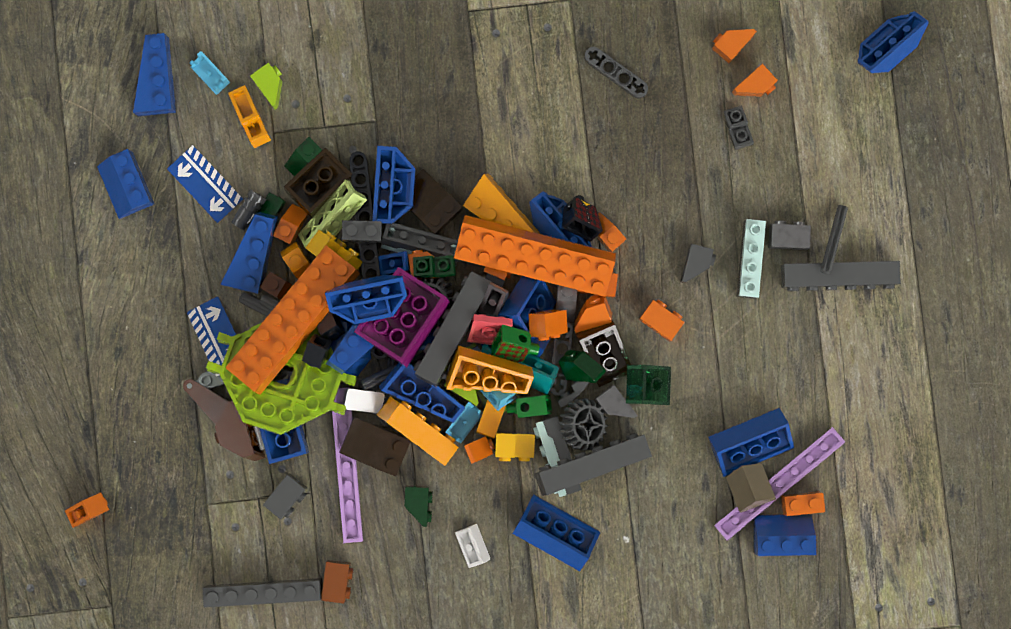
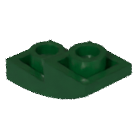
(434, 266)

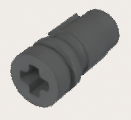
(248, 209)

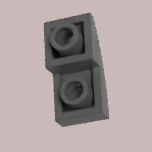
(738, 127)
(567, 397)

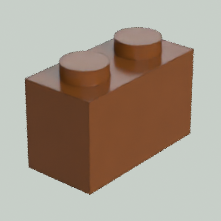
(336, 581)

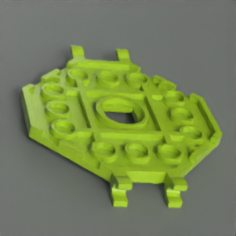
(283, 406)

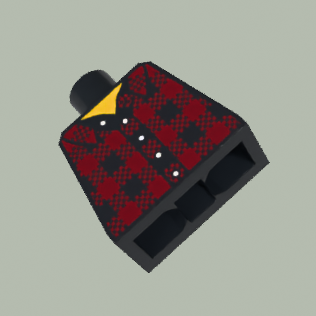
(581, 219)

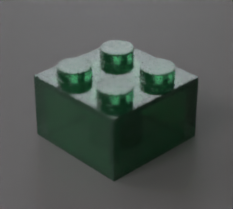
(648, 384)

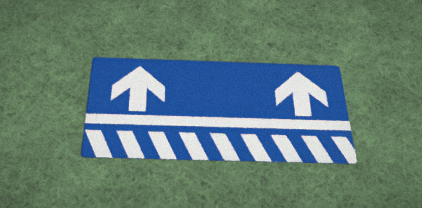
(205, 184)
(207, 322)

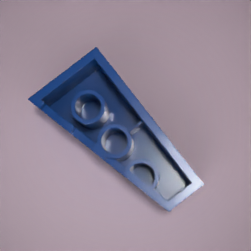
(155, 78)
(252, 257)
(349, 351)
(407, 387)

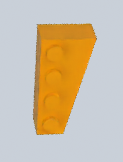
(492, 204)
(487, 372)
(417, 430)

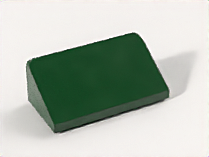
(272, 205)

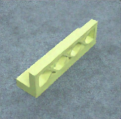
(344, 209)

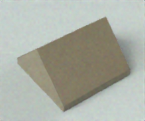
(750, 487)

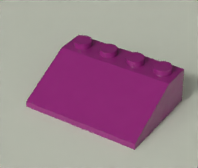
(412, 323)

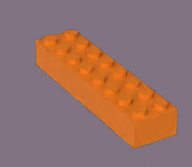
(535, 255)
(290, 321)

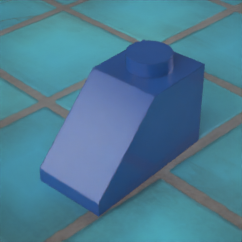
(390, 262)

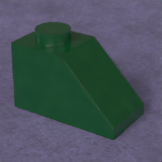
(302, 156)
(580, 367)

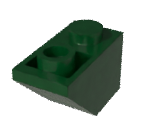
(417, 503)

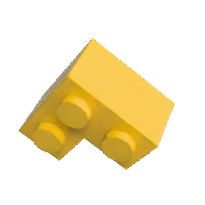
(321, 239)
(514, 445)

